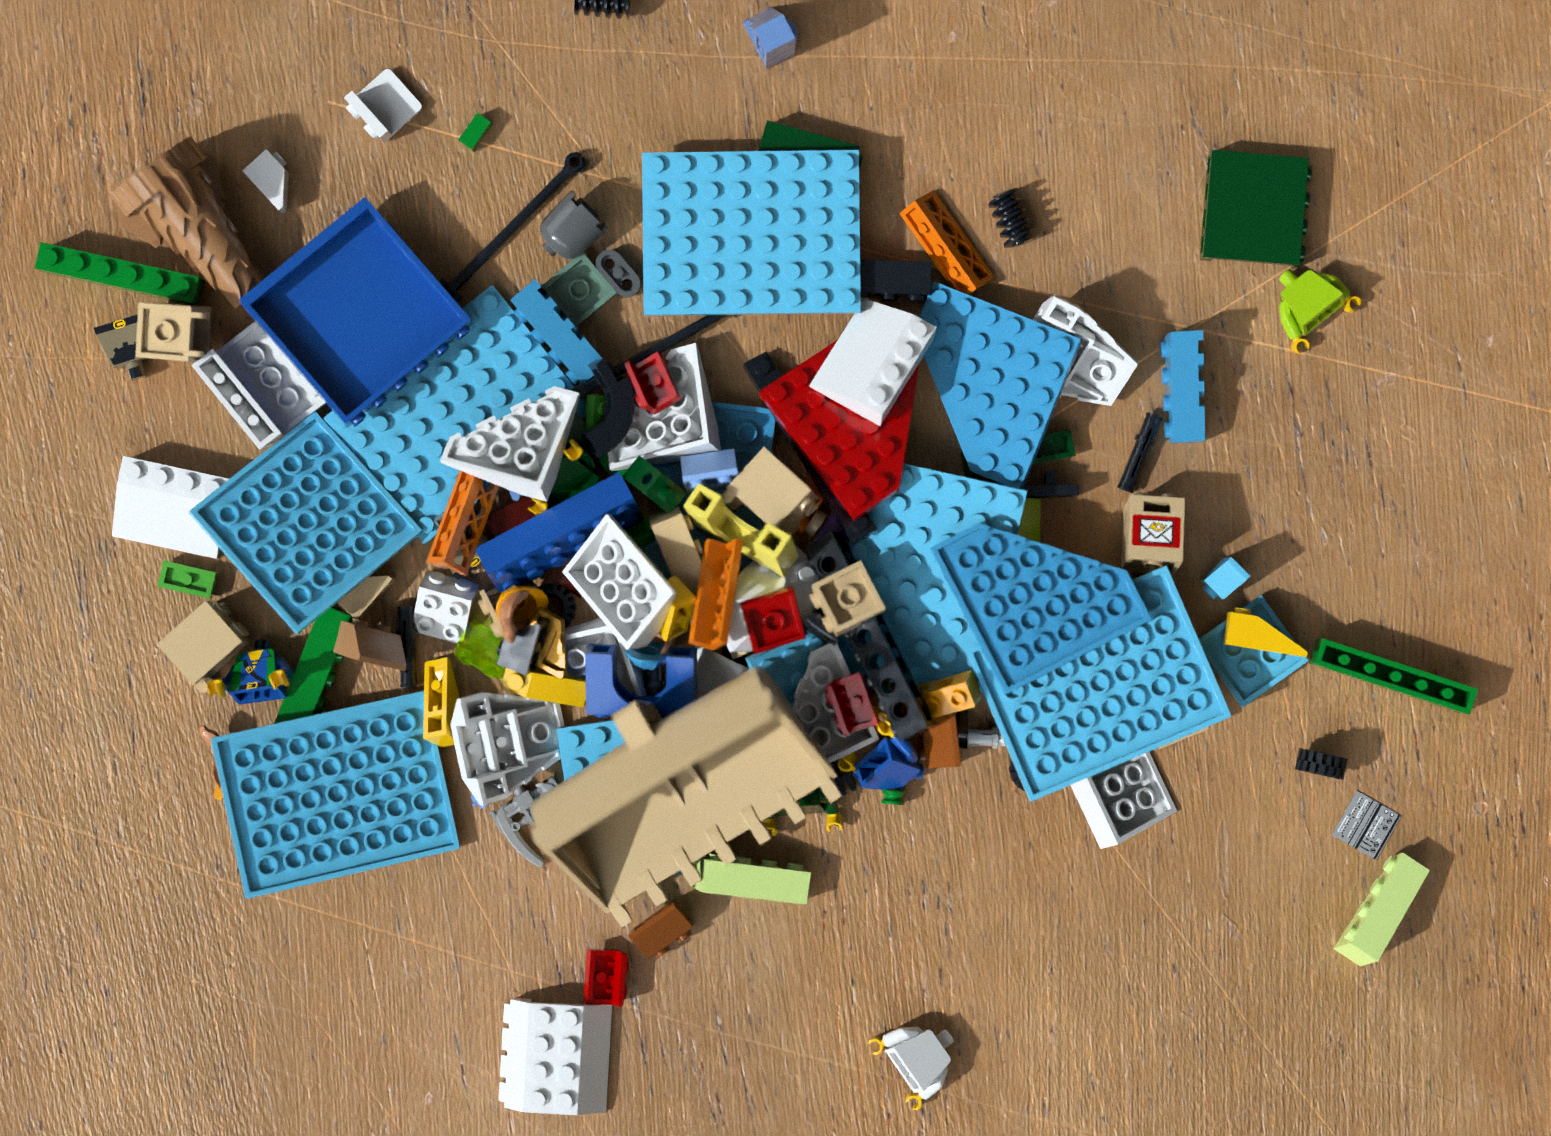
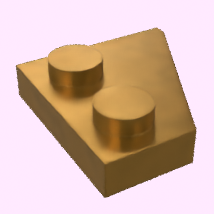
(554, 647)

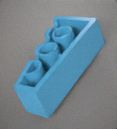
(556, 330)
(1183, 387)

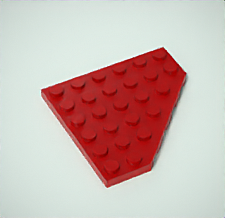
(848, 451)

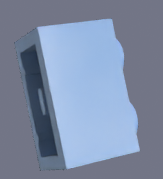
(709, 469)

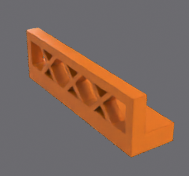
(943, 246)
(456, 517)
(715, 593)

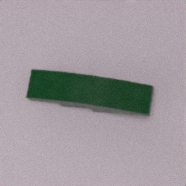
(1052, 448)

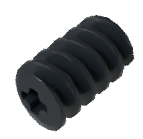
(598, 6)
(1011, 218)

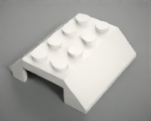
(258, 386)
(555, 1057)

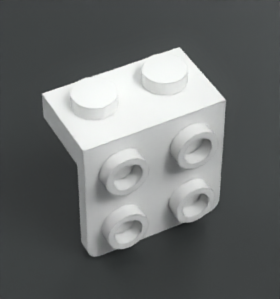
(383, 105)
(444, 606)

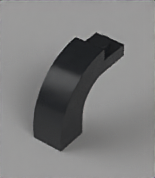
(618, 410)

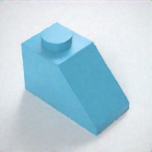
(1224, 578)

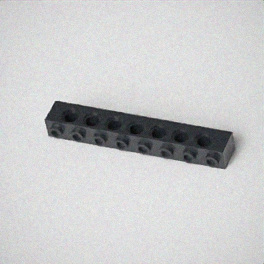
(883, 643)

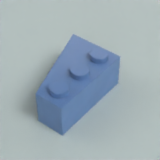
(772, 36)

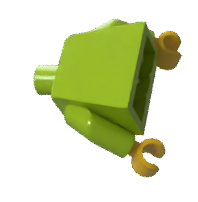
(1310, 301)

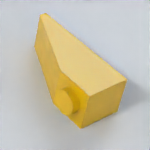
(1254, 633)
(546, 687)
(439, 701)

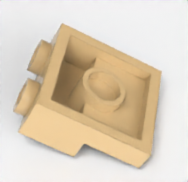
(846, 599)

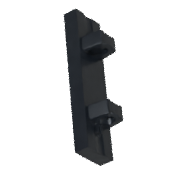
(1050, 488)

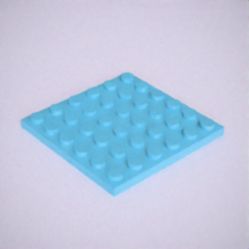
(305, 522)

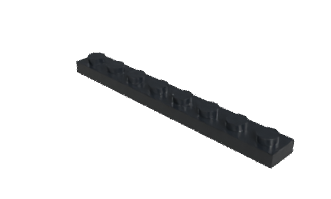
(764, 372)

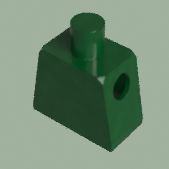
(659, 489)

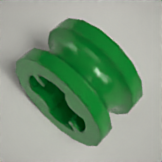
(893, 797)

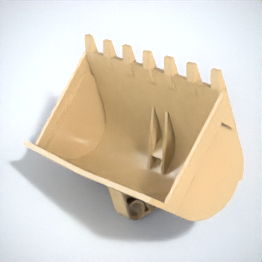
(680, 791)

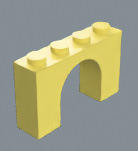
(767, 547)

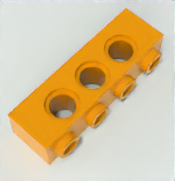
(943, 695)

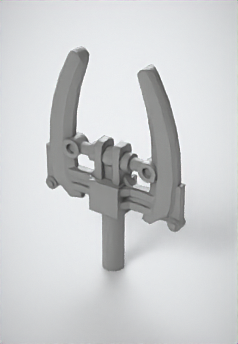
(521, 804)

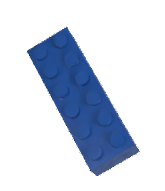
(556, 533)

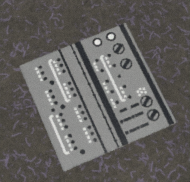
(1366, 825)

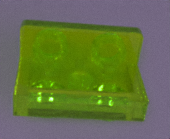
(479, 649)

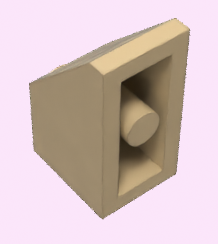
(365, 595)

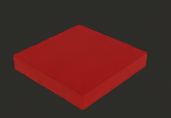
(772, 620)

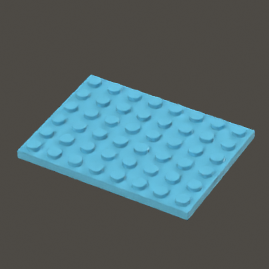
(751, 232)
(469, 383)
(906, 575)
(1109, 701)
(333, 794)

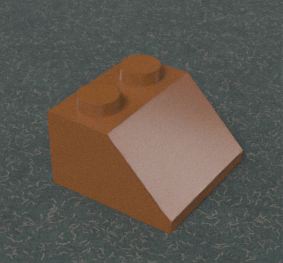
(941, 744)
(661, 929)

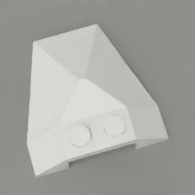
(1100, 364)
(757, 581)
(504, 742)

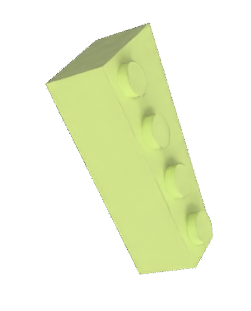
(753, 879)
(1382, 910)

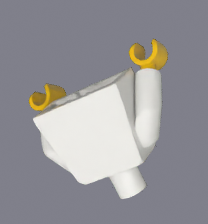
(918, 1058)

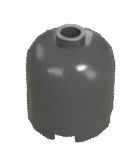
(570, 228)

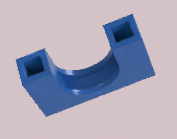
(608, 695)

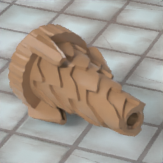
(182, 202)

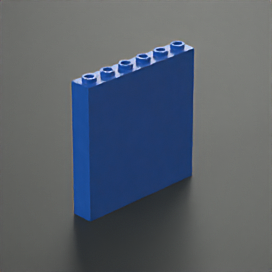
(356, 313)

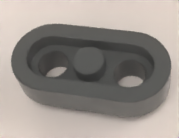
(618, 273)

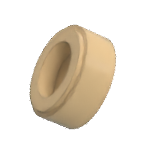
(815, 522)

